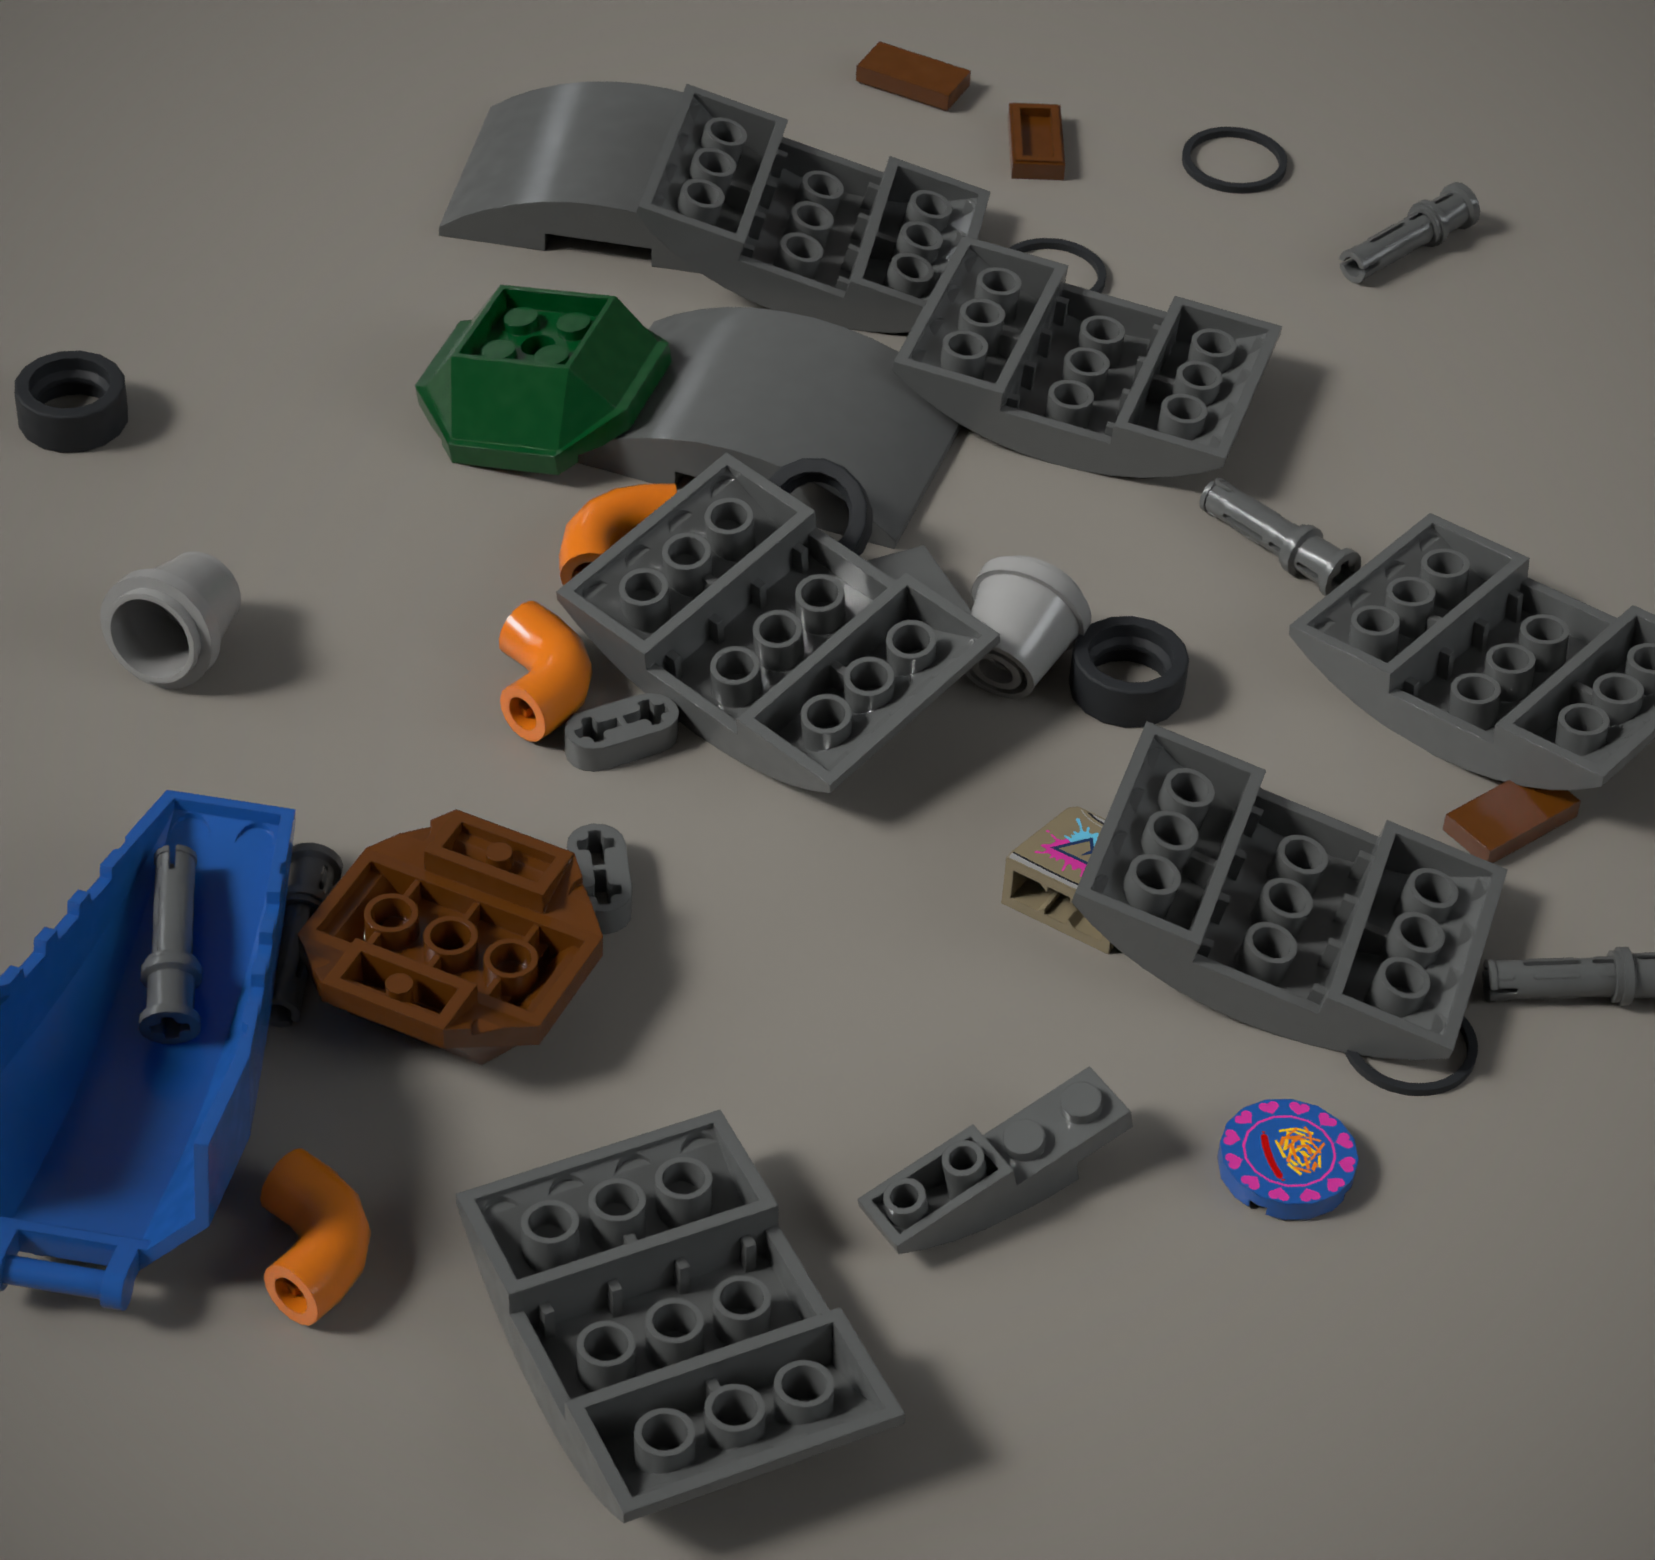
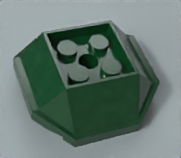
(540, 379)

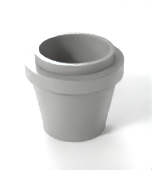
(1037, 618)
(171, 619)

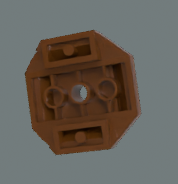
(456, 936)

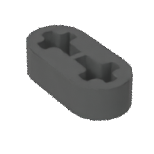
(621, 732)
(609, 877)

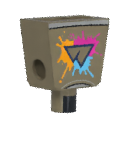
(1047, 871)

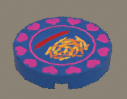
(1287, 1158)

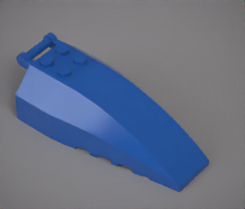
(119, 1138)

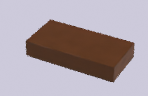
(913, 76)
(1036, 141)
(1509, 819)

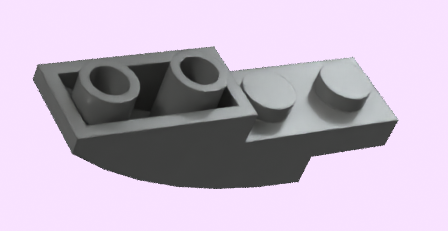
(995, 1175)

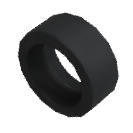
(71, 428)
(837, 476)
(1121, 701)

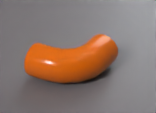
(605, 522)
(556, 668)
(329, 1231)

